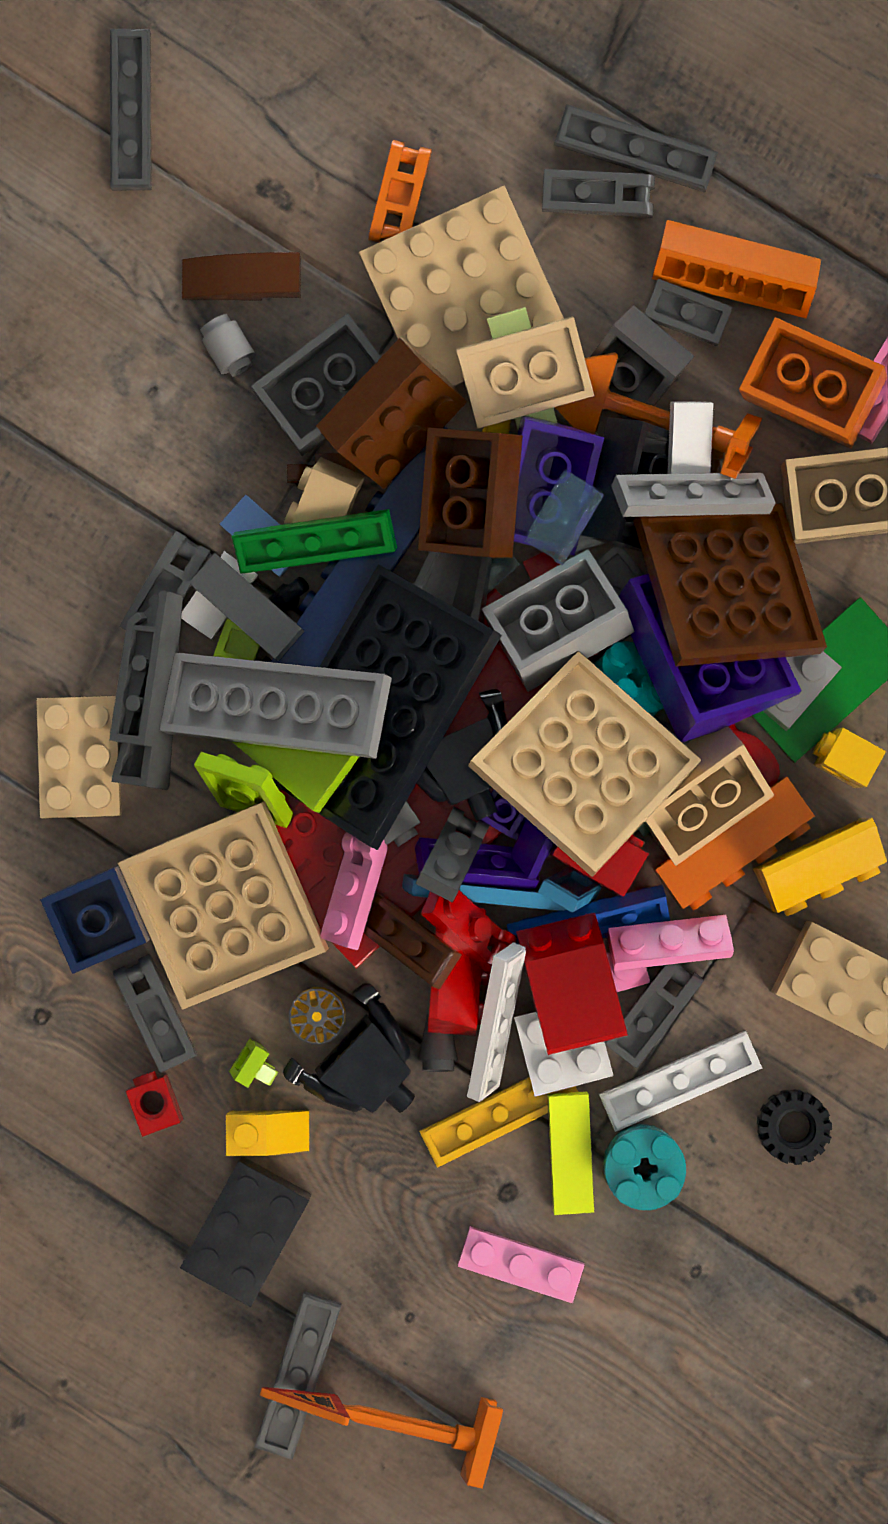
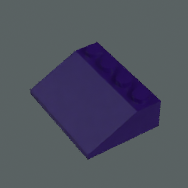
(703, 695)

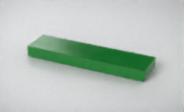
(314, 541)

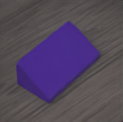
(531, 850)

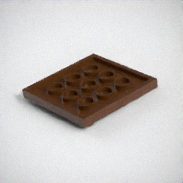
(729, 587)

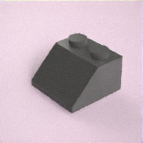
(646, 358)

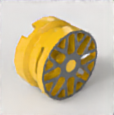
(317, 1015)

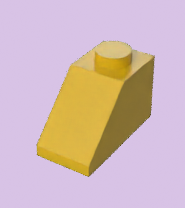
(266, 1132)

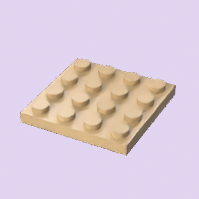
(454, 274)
(584, 763)
(223, 905)

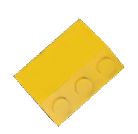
(822, 866)

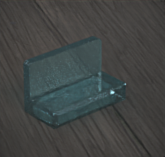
(564, 516)

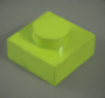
(236, 643)

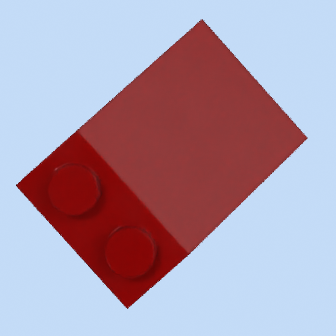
(571, 983)

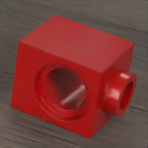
(154, 1121)

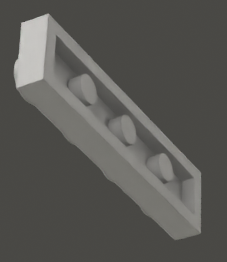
(692, 494)

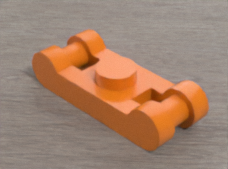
(399, 190)

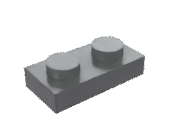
(688, 312)

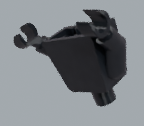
(448, 773)
(364, 1065)

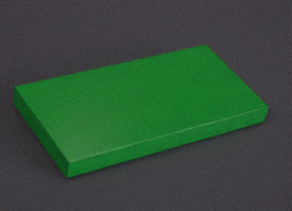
(860, 647)

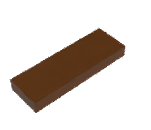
(410, 941)

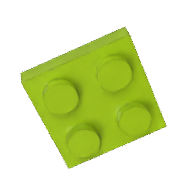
(242, 786)

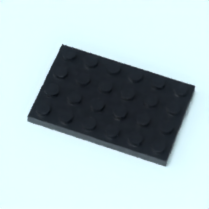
(433, 664)

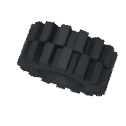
(818, 1132)

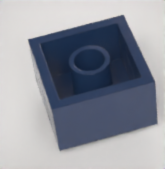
(95, 919)

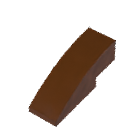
(242, 276)

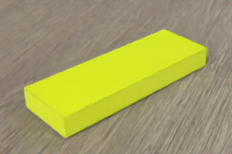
(570, 1153)

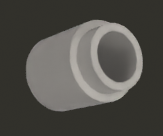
(227, 345)

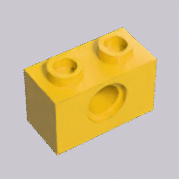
(848, 757)

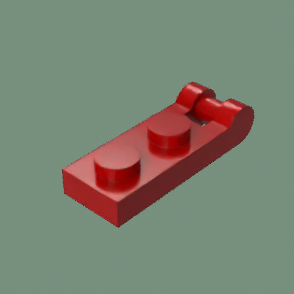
(467, 928)

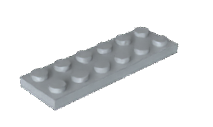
(276, 704)

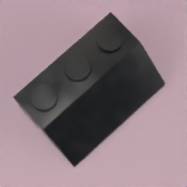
(627, 449)

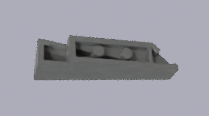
(141, 694)

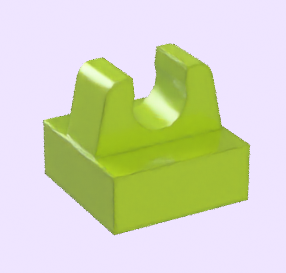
(252, 1065)

